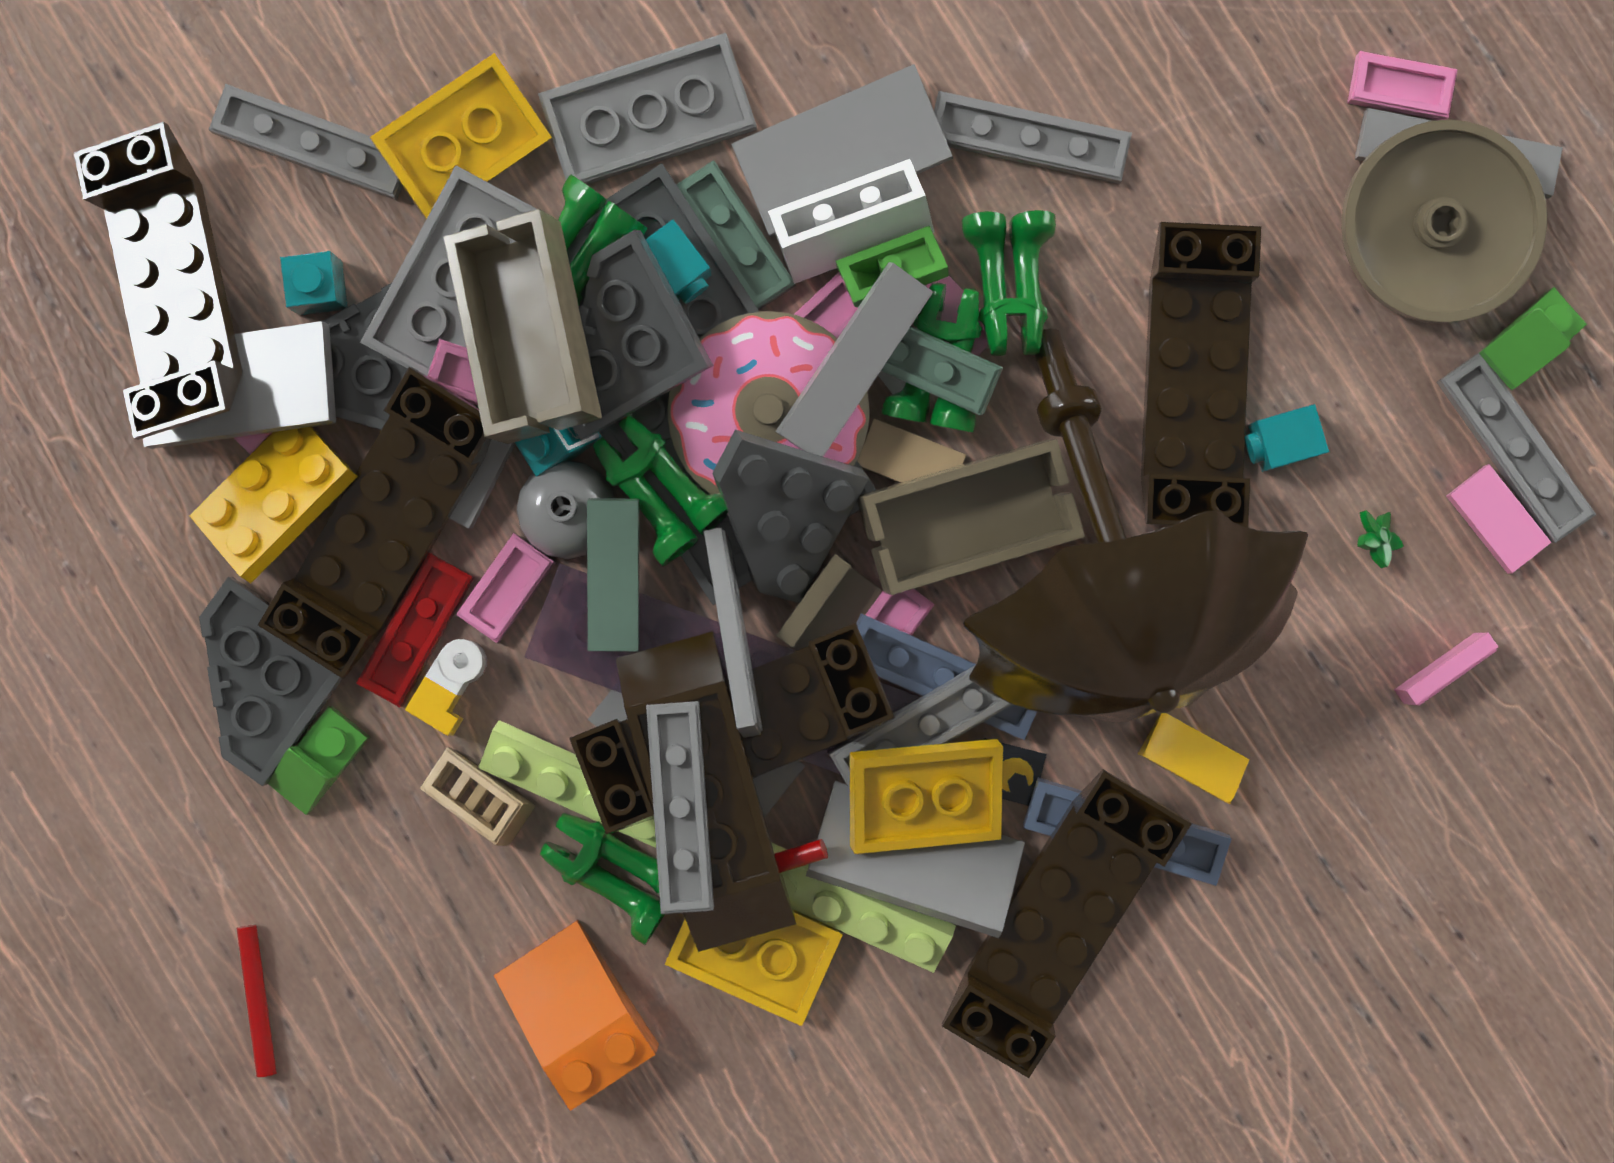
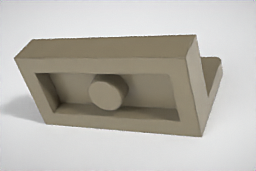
(830, 604)

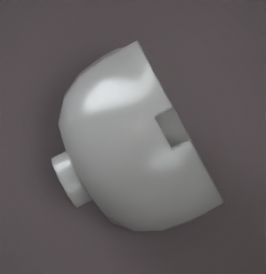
(547, 530)

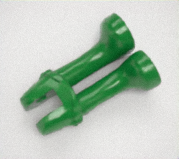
(612, 224)
(1027, 234)
(914, 402)
(672, 533)
(583, 870)

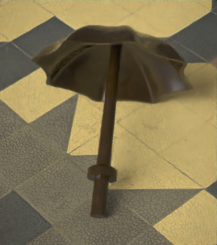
(1137, 617)

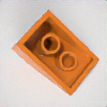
(575, 1015)

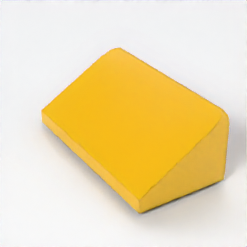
(1194, 757)

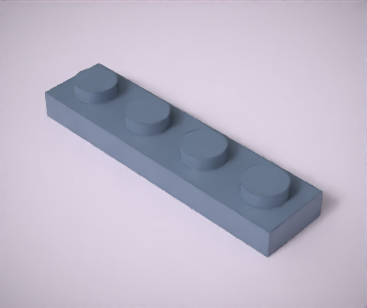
(925, 667)
(1196, 857)

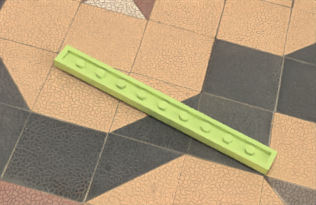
(558, 777)

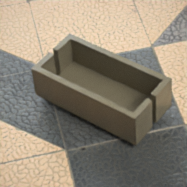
(522, 327)
(970, 516)

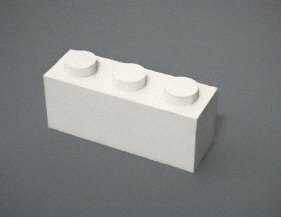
(849, 219)

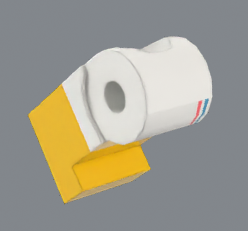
(445, 683)

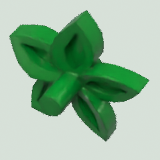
(1378, 538)

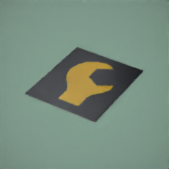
(1020, 772)

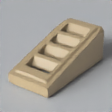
(511, 821)

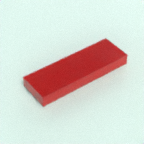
(415, 630)

